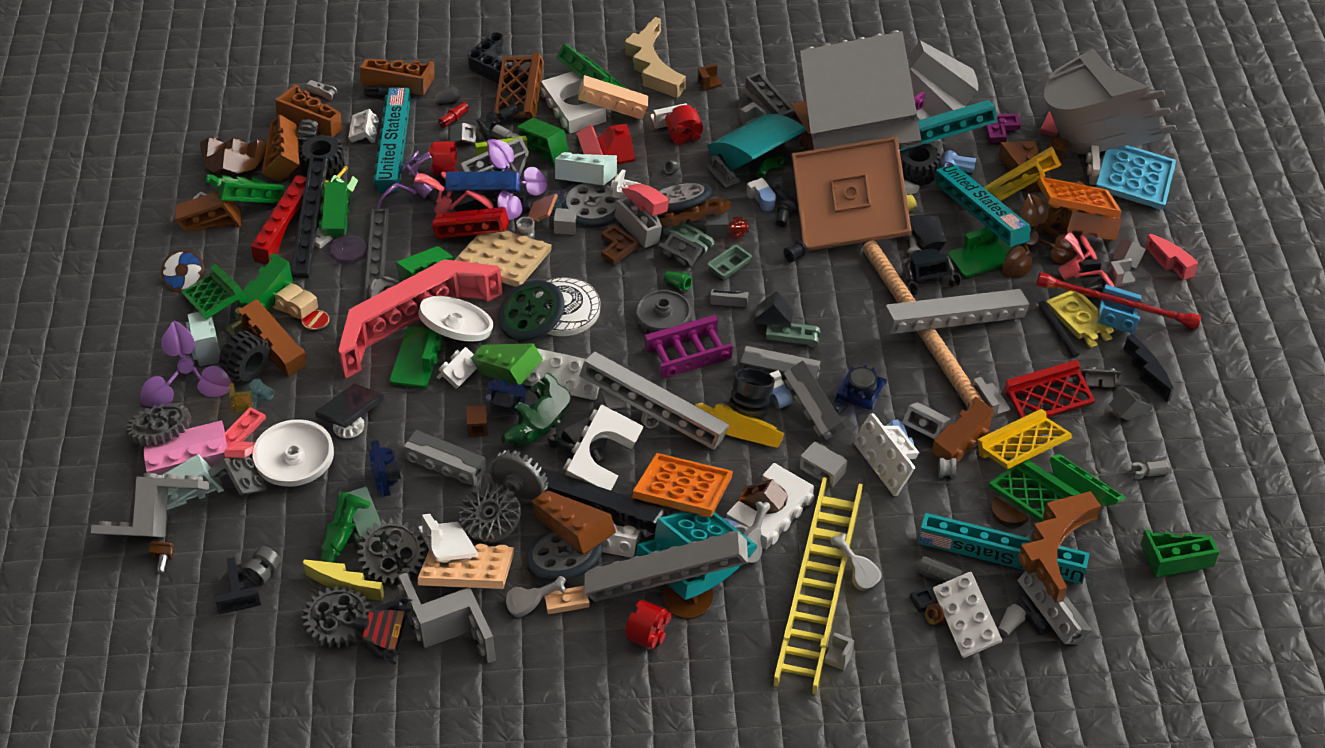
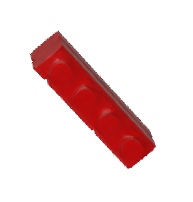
(470, 222)

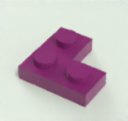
(997, 131)

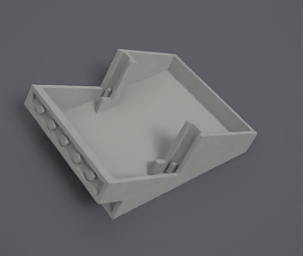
(860, 91)

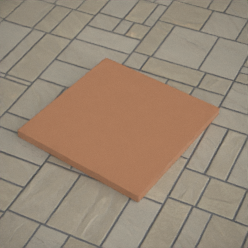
(851, 193)

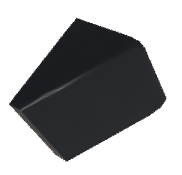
(838, 405)

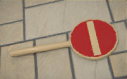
(314, 321)

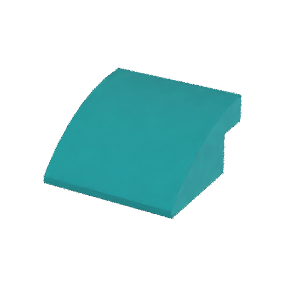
(755, 139)
(685, 528)

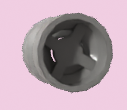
(525, 227)

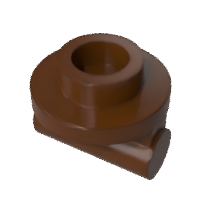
(935, 614)

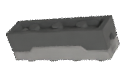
(767, 96)
(773, 361)
(814, 399)
(445, 458)
(1061, 616)

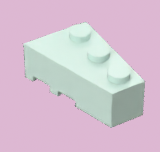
(586, 168)
(205, 339)
(194, 466)

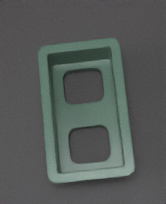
(724, 259)

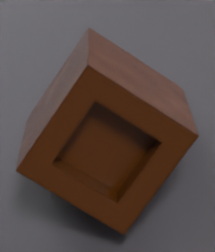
(708, 77)

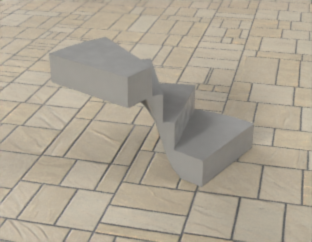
(942, 79)

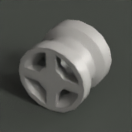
(947, 467)

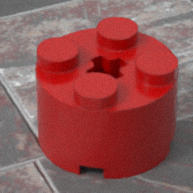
(684, 124)
(444, 157)
(647, 624)

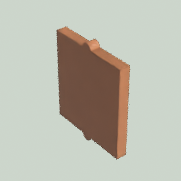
(542, 208)

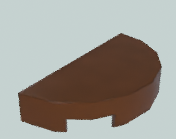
(1006, 514)

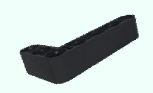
(484, 62)

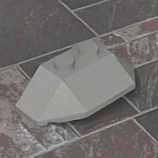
(483, 164)

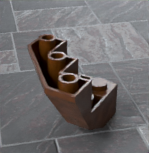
(232, 156)

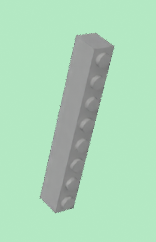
(955, 311)
(654, 400)
(666, 566)

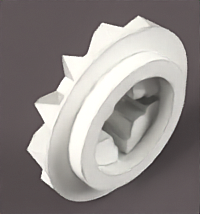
(350, 431)

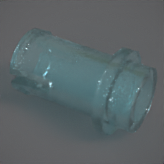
(258, 387)

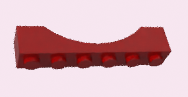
(271, 234)

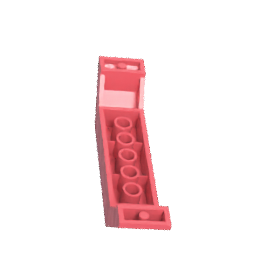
(400, 304)

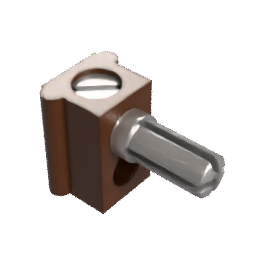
(163, 551)

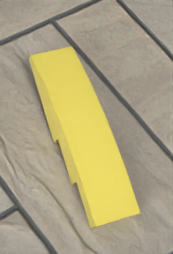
(335, 574)

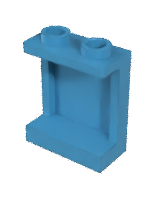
(1117, 315)

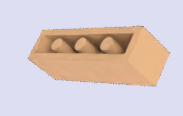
(613, 97)

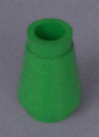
(679, 280)

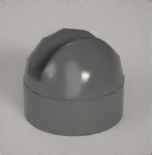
(671, 166)

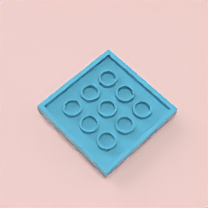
(1137, 175)

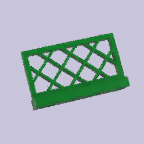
(583, 66)
(224, 284)
(1036, 476)

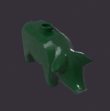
(541, 414)

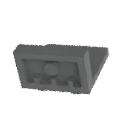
(242, 473)

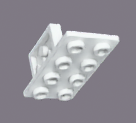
(566, 371)
(887, 452)
(446, 540)
(967, 614)

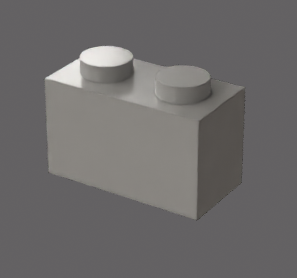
(925, 420)
(823, 463)

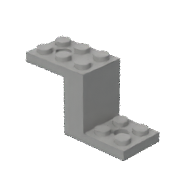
(150, 505)
(447, 618)

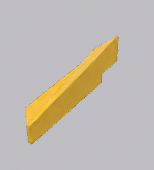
(1024, 174)
(745, 426)

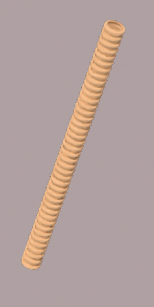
(930, 336)

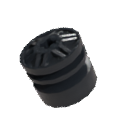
(751, 392)

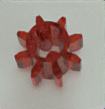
(738, 227)

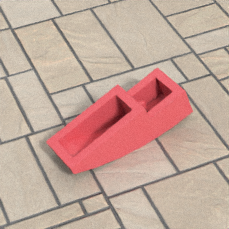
(647, 198)
(1171, 256)

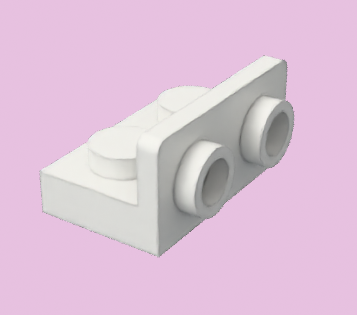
(363, 125)

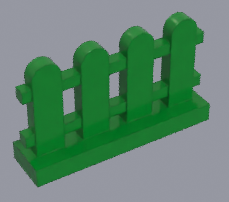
(246, 190)

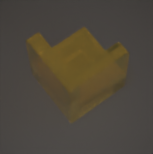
(240, 400)

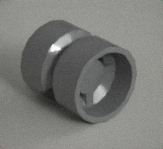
(261, 566)

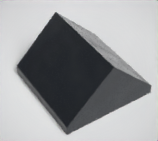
(774, 311)

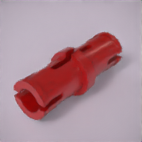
(453, 114)

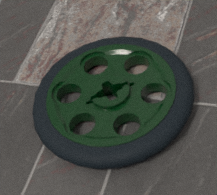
(532, 331)

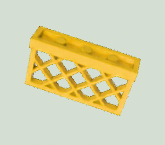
(1022, 431)

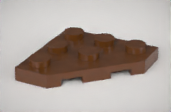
(694, 213)

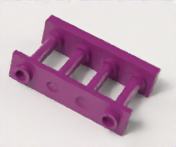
(682, 333)

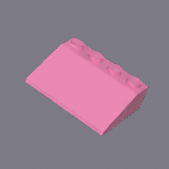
(205, 440)

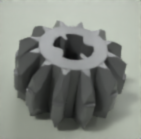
(306, 130)

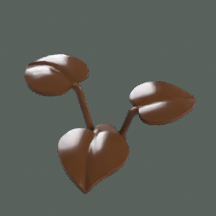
(1017, 261)

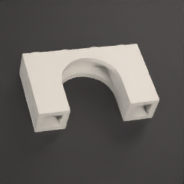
(571, 116)
(608, 425)
(799, 495)

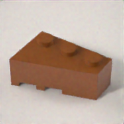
(1016, 154)
(207, 212)
(1090, 224)
(963, 435)

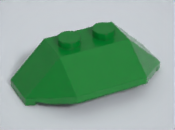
(1083, 481)

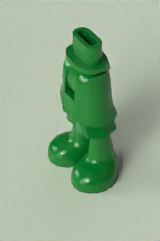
(341, 527)

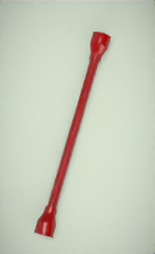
(1188, 319)

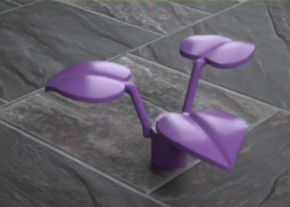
(535, 182)
(420, 188)
(175, 342)

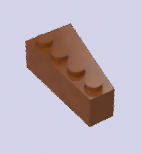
(399, 74)
(281, 149)

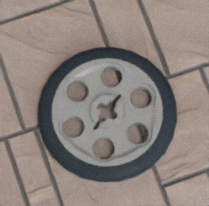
(686, 195)
(591, 203)

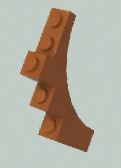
(1059, 521)

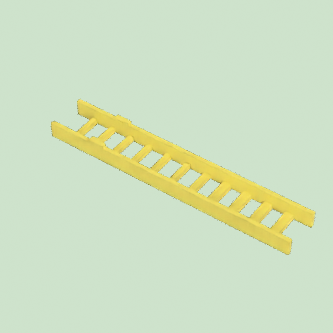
(824, 551)

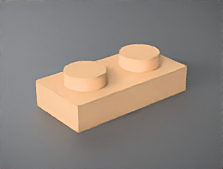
(571, 599)

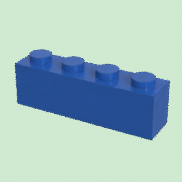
(483, 181)

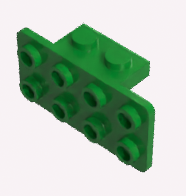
(979, 253)
(416, 357)

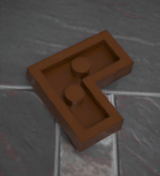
(620, 244)

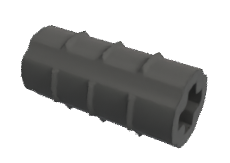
(938, 570)

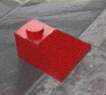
(618, 142)

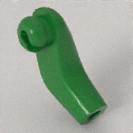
(770, 164)

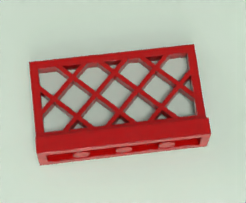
(1046, 377)

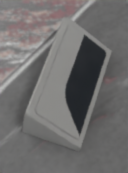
(729, 298)

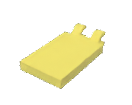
(1079, 317)

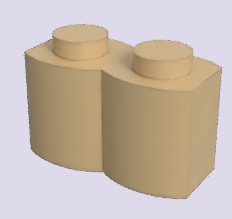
(296, 301)

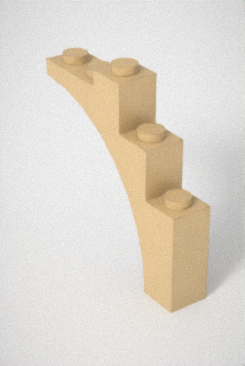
(654, 72)

